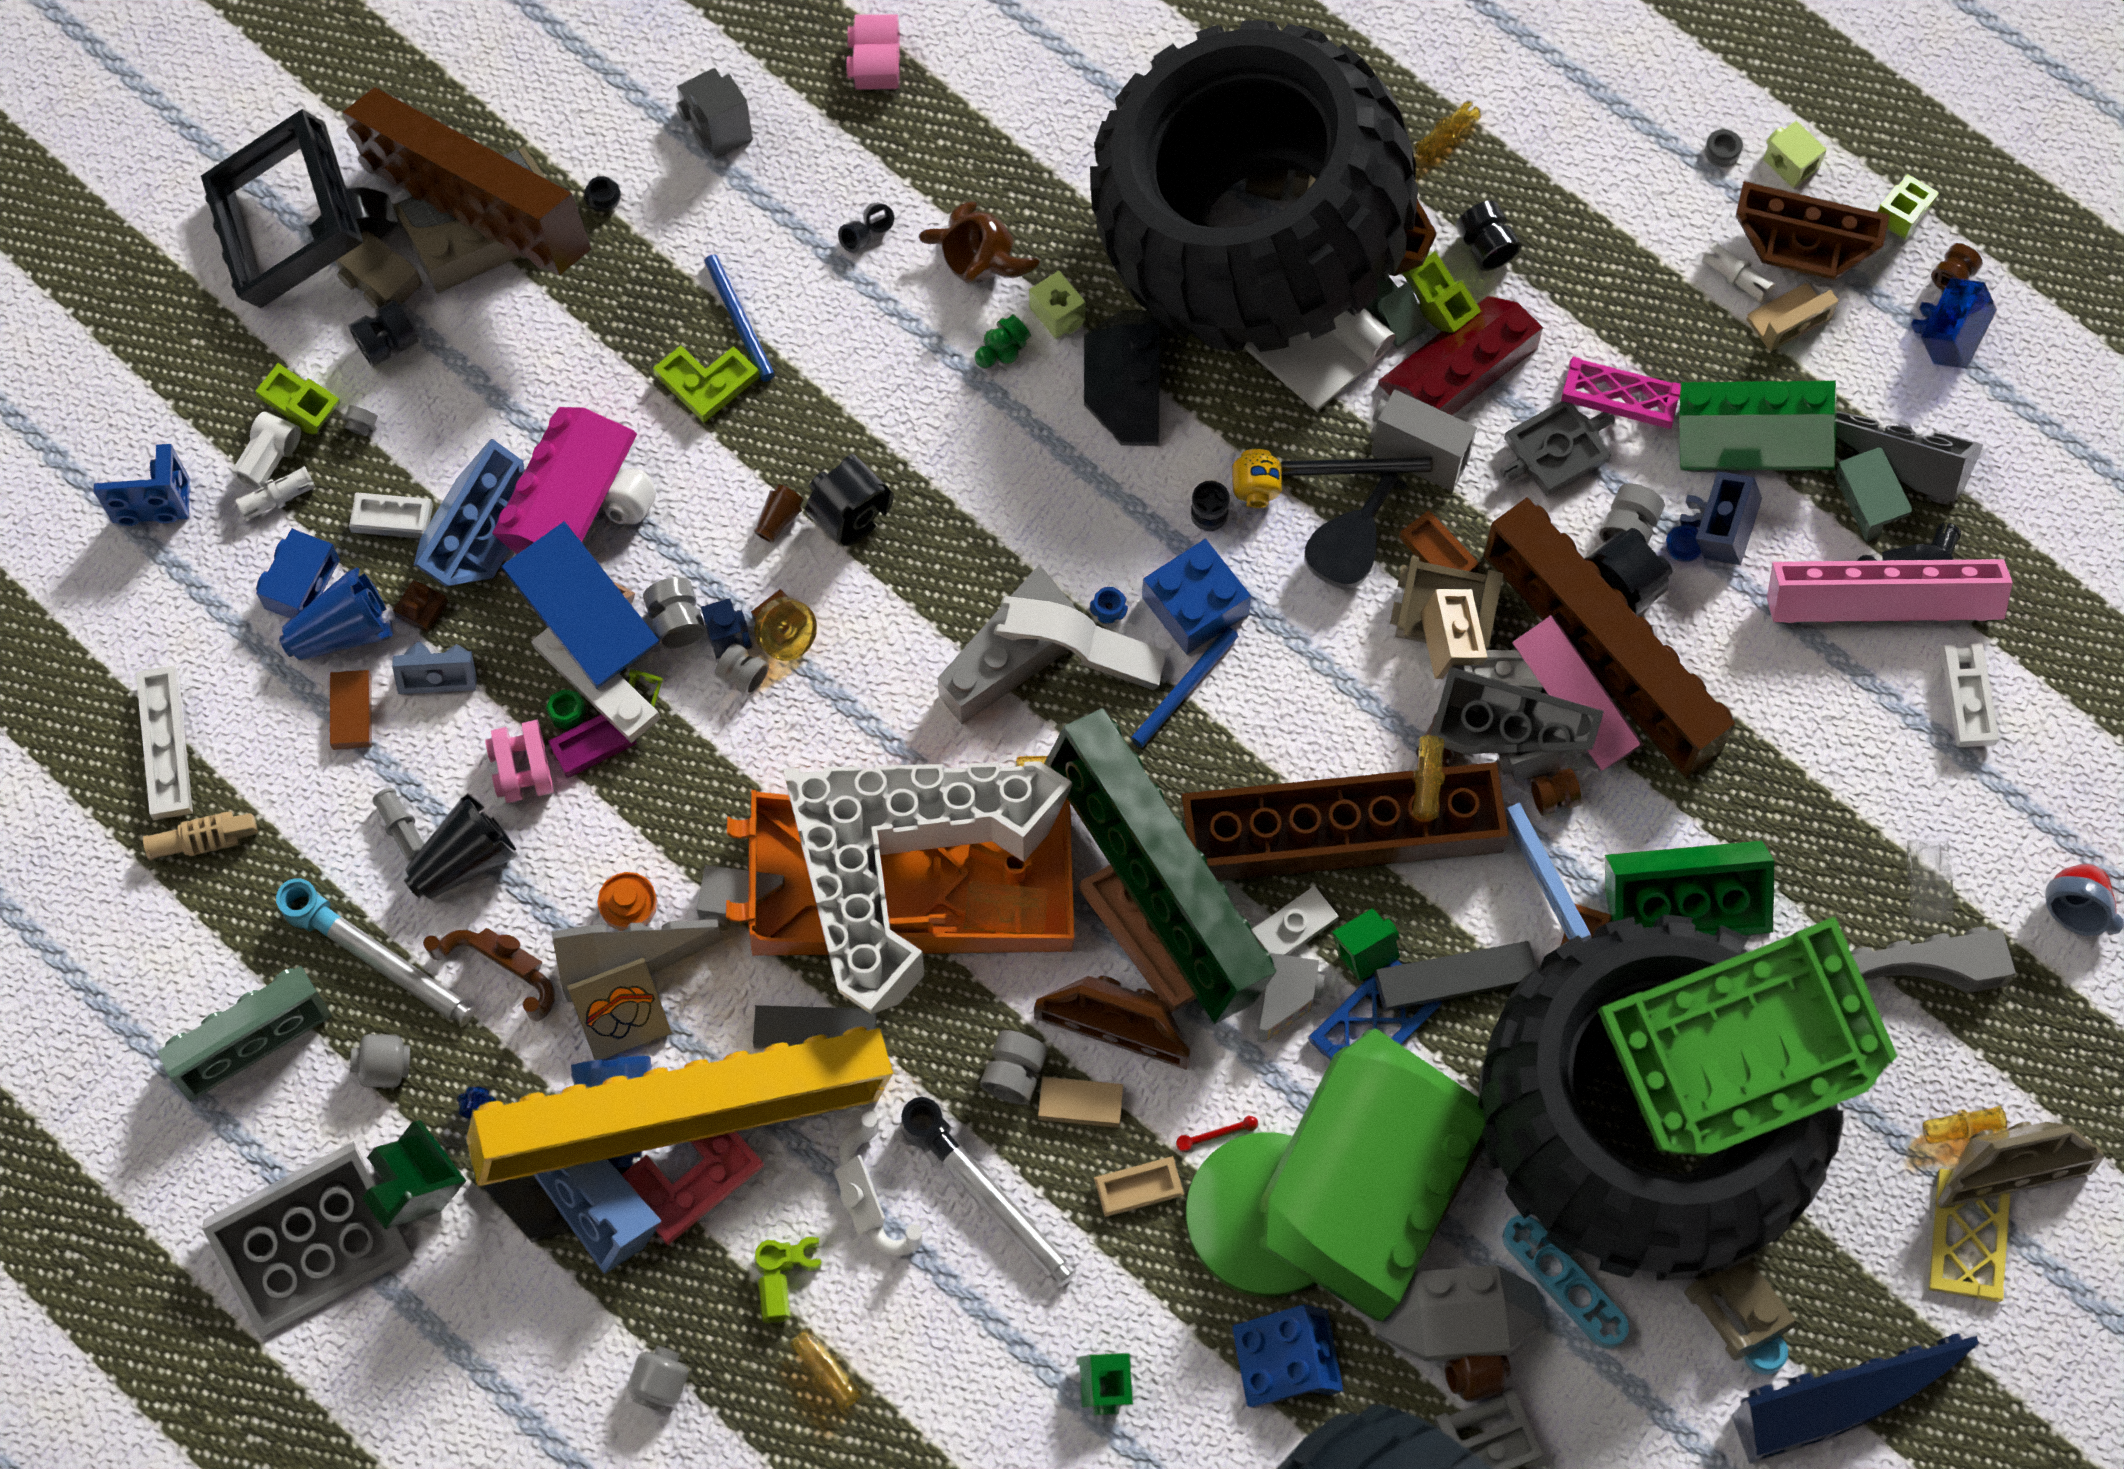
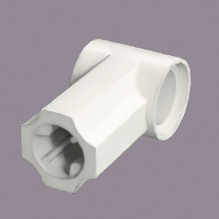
(269, 441)

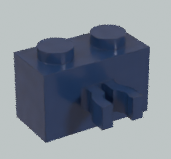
(1726, 517)

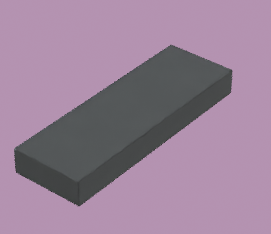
(797, 1024)

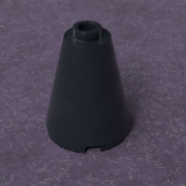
(459, 850)

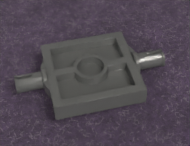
(1557, 447)

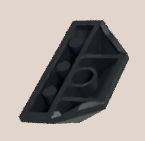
(1124, 376)

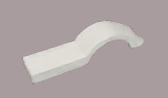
(1077, 632)

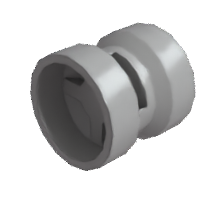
(742, 669)

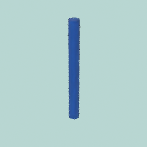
(739, 317)
(1184, 687)

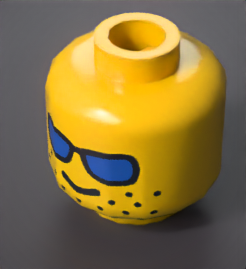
(1256, 478)

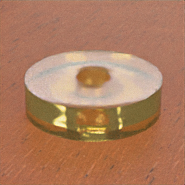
(773, 619)

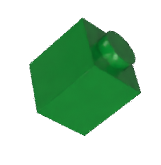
(1367, 943)

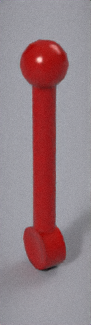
(1184, 1142)

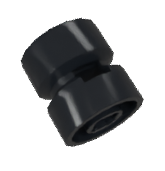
(1490, 239)
(396, 330)

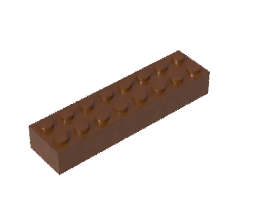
(467, 181)
(1611, 638)
(1344, 823)

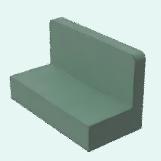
(1872, 491)

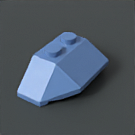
(459, 538)

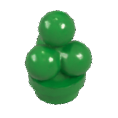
(1002, 342)

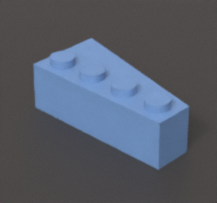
(601, 1210)

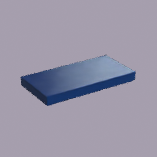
(580, 604)

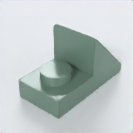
(1398, 311)

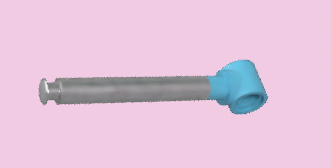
(320, 917)

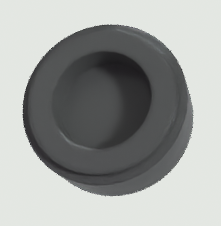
(1723, 147)

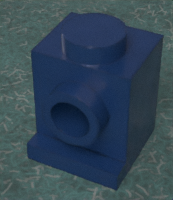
(725, 626)

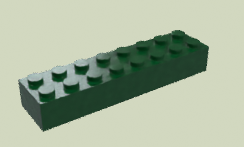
(1161, 866)

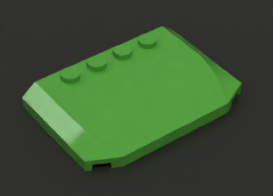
(1750, 1042)
(1370, 1172)

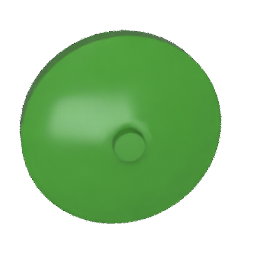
(1227, 1219)

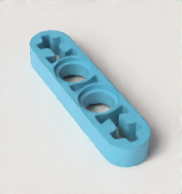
(1560, 1285)

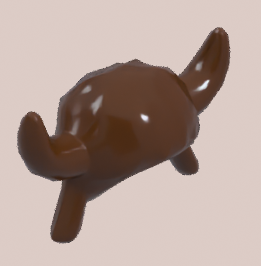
(978, 246)

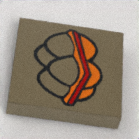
(619, 1009)

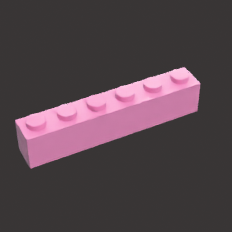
(1889, 590)

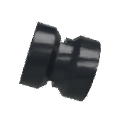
(1210, 496)

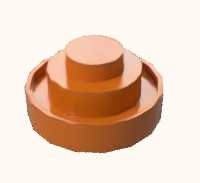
(627, 900)

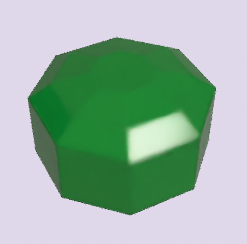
(566, 709)

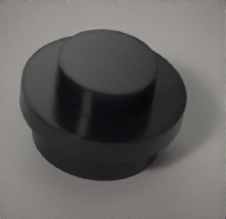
(602, 194)

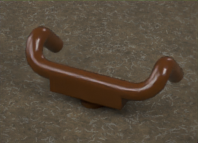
(506, 953)

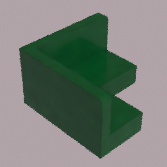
(416, 1177)

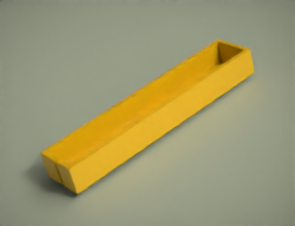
(677, 1105)

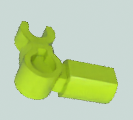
(770, 1261)

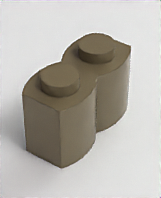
(378, 272)

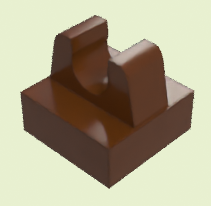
(420, 606)

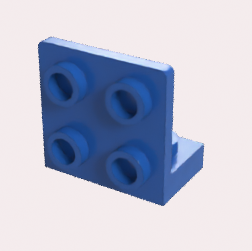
(158, 499)
(1287, 1355)

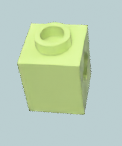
(1794, 153)
(1057, 305)

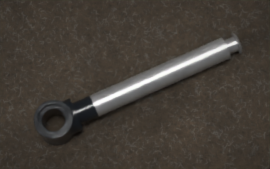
(982, 1187)

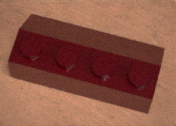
(1465, 363)

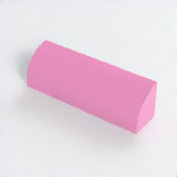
(1569, 677)

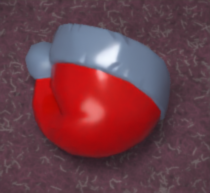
(2083, 901)

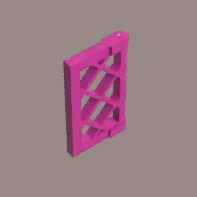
(1632, 408)

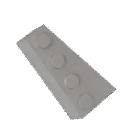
(995, 665)

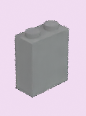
(1415, 429)

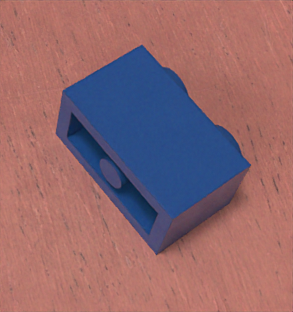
(297, 574)

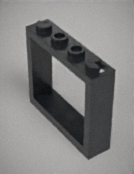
(342, 235)

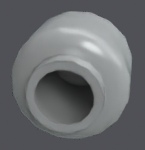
(380, 1060)
(658, 1379)

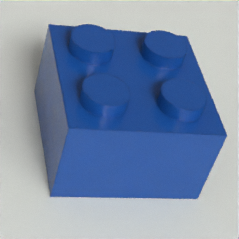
(1196, 596)

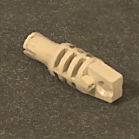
(201, 835)

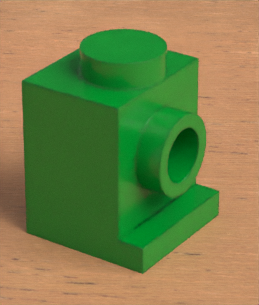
(1115, 1372)

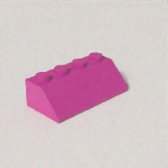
(565, 477)

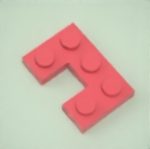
(679, 1205)

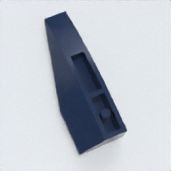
(1840, 1400)

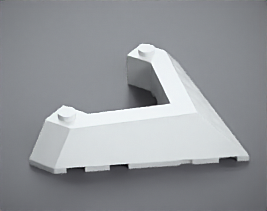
(858, 814)

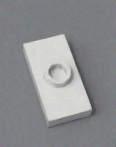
(390, 515)
(1295, 923)

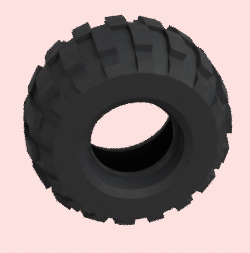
(1241, 109)
(1577, 1185)

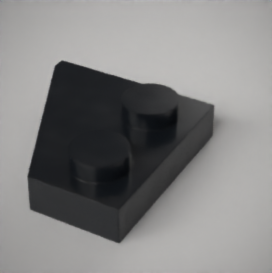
(529, 1207)

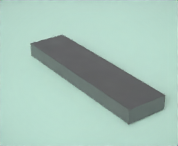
(1454, 975)

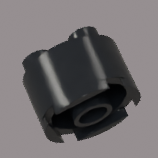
(848, 501)
(1632, 568)

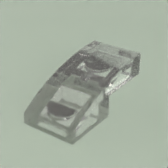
(1930, 880)

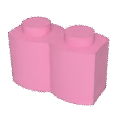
(875, 51)

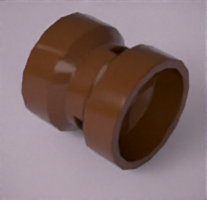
(1959, 263)
(1554, 792)

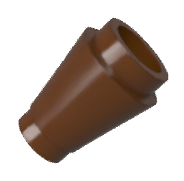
(778, 512)

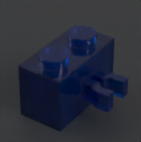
(1956, 322)

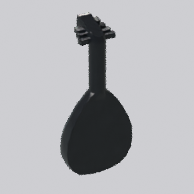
(1346, 546)

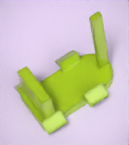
(635, 674)

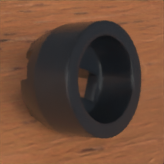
(880, 223)
(850, 232)

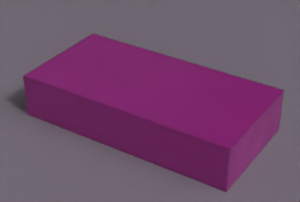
(588, 745)

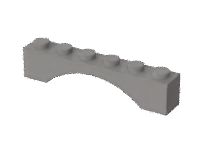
(1966, 962)

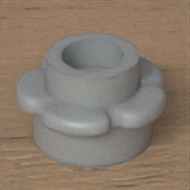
(359, 420)

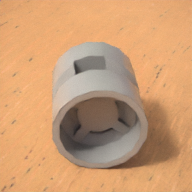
(1633, 508)
(674, 612)
(1015, 1062)

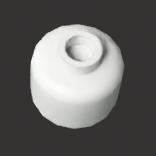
(629, 496)

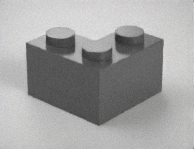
(716, 112)

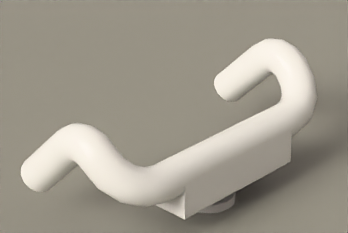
(860, 1197)

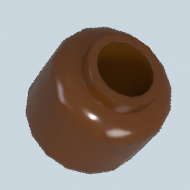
(1477, 1376)

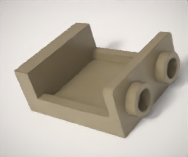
(1423, 579)

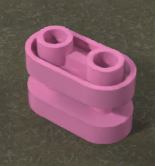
(502, 749)

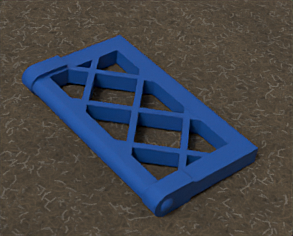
(1341, 1016)

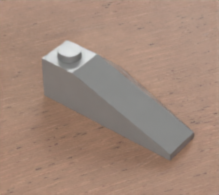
(593, 950)

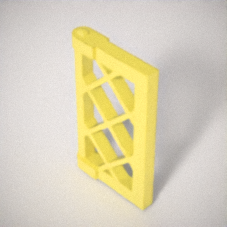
(1941, 1249)

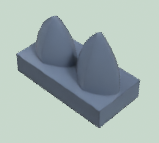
(434, 672)

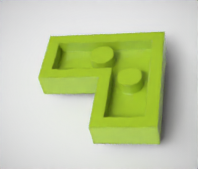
(706, 389)

